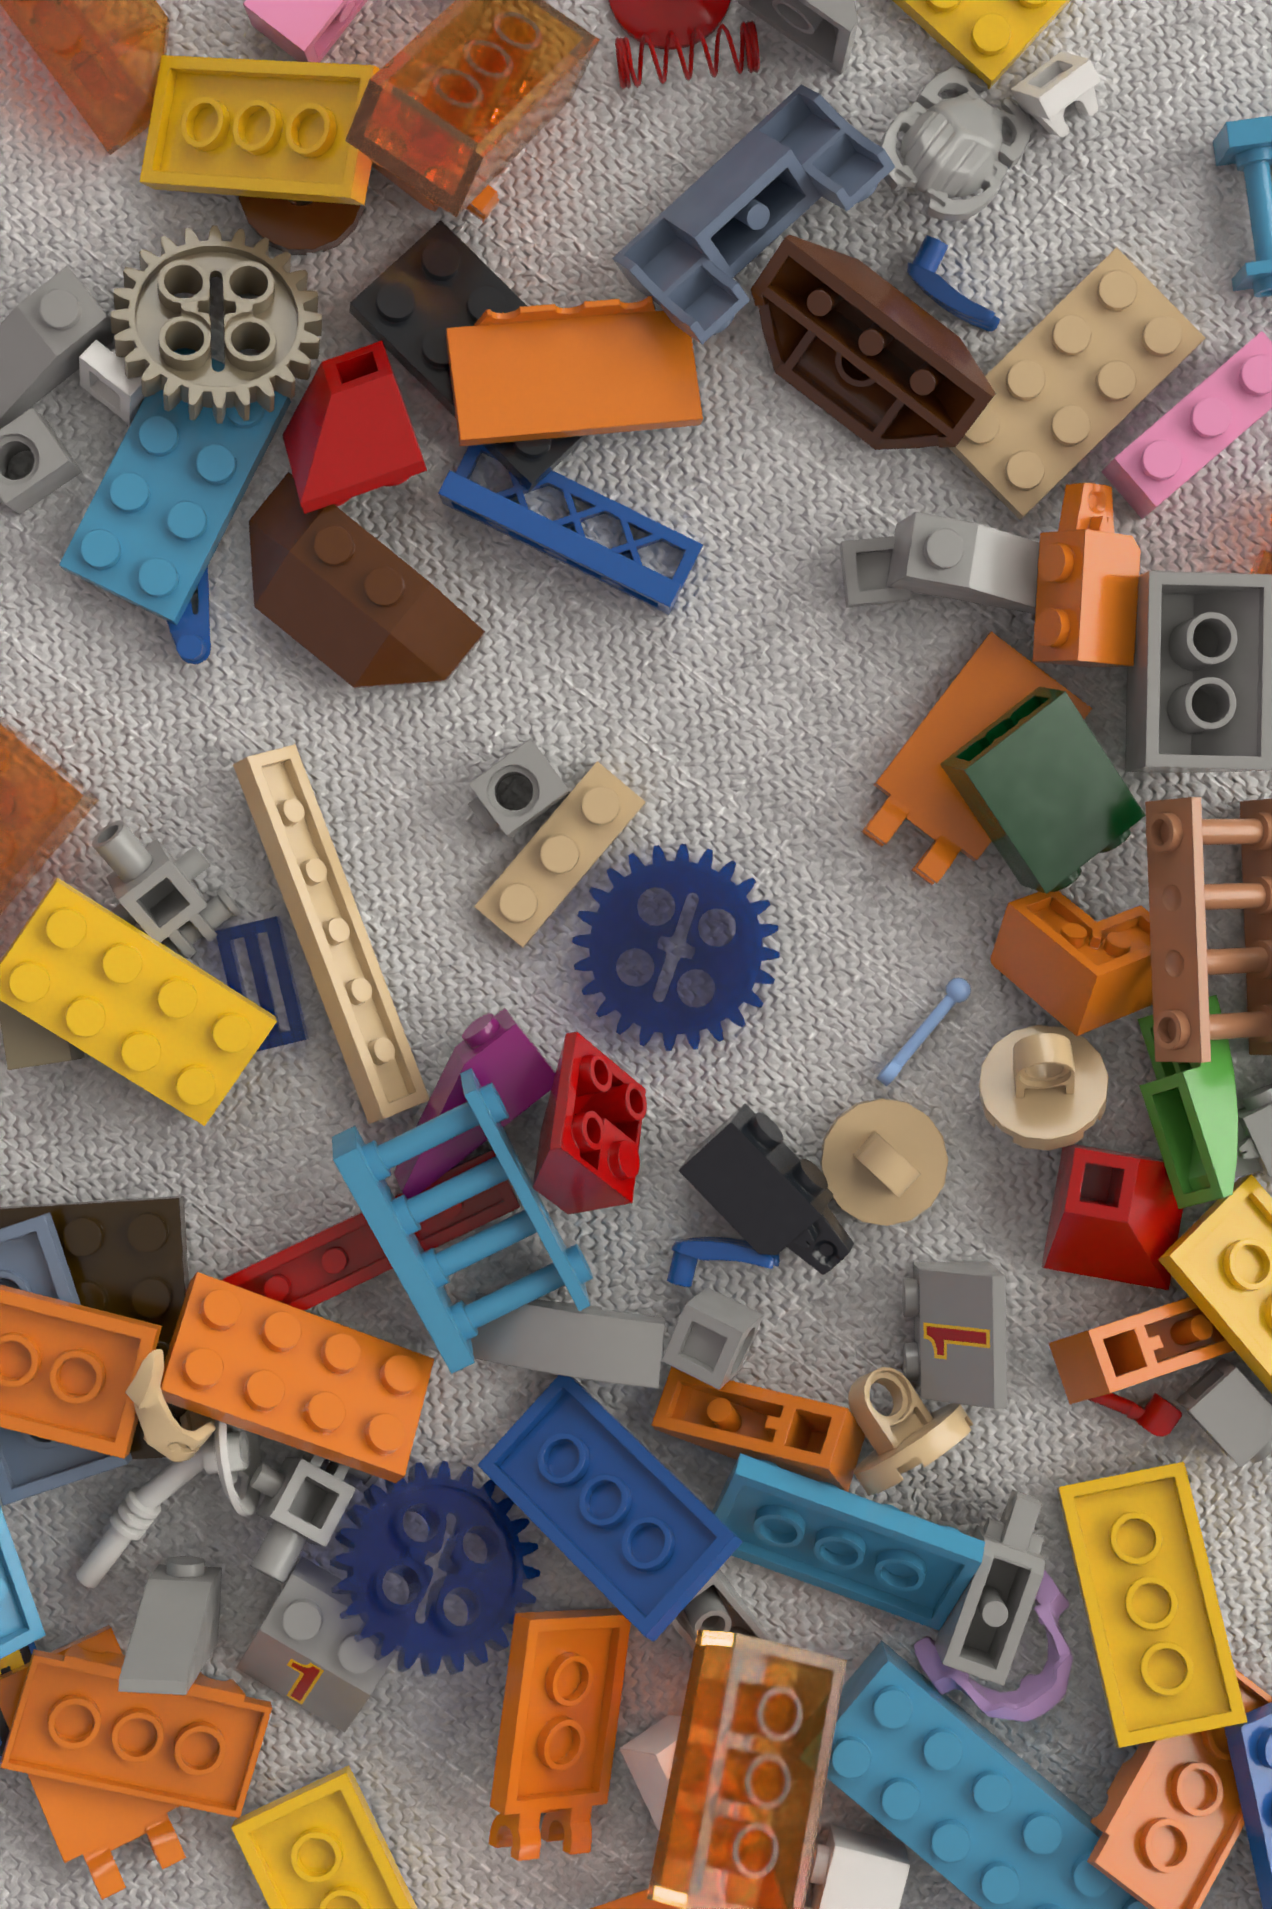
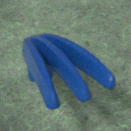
(924, 275)
(193, 630)
(712, 1248)

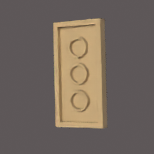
(1074, 382)

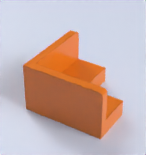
(1074, 965)

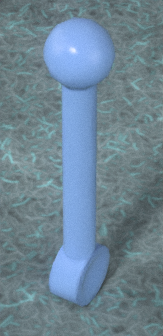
(957, 991)

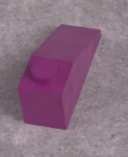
(497, 1054)

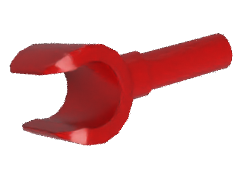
(1156, 1417)

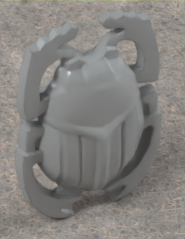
(955, 145)

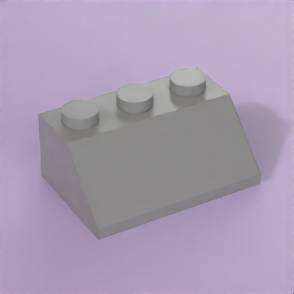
(1201, 674)

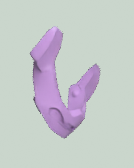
(1036, 1692)

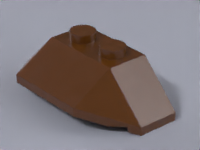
(866, 350)
(352, 597)

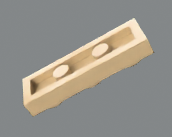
(560, 854)

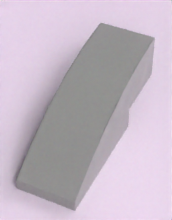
(575, 1343)

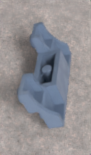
(744, 205)

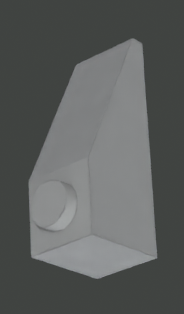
(45, 340)
(964, 562)
(173, 1628)

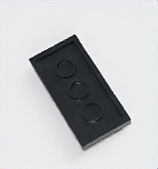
(443, 287)

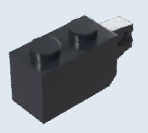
(767, 1191)

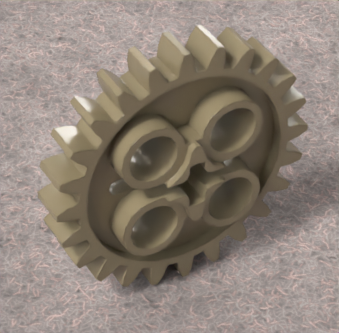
(156, 323)

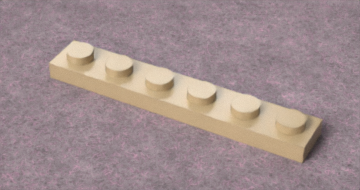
(331, 932)

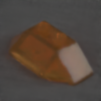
(100, 57)

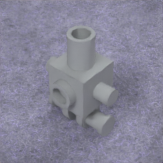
(160, 890)
(303, 1508)

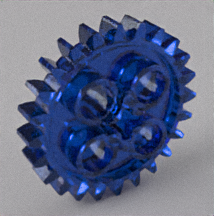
(731, 966)
(384, 1547)

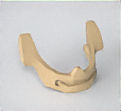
(156, 1420)

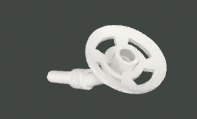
(226, 1452)

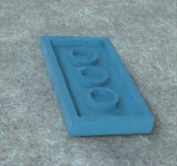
(169, 501)
(847, 1542)

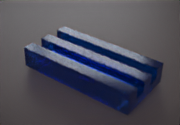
(250, 932)

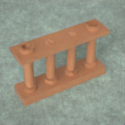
(1179, 927)

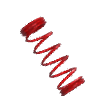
(748, 39)

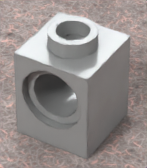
(51, 466)
(525, 762)
(712, 1338)
(1231, 1413)

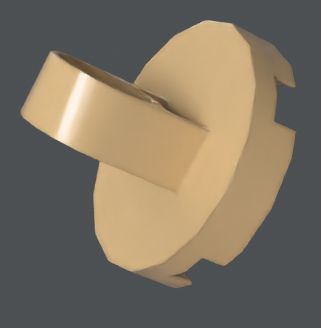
(1043, 1087)
(884, 1161)
(905, 1436)

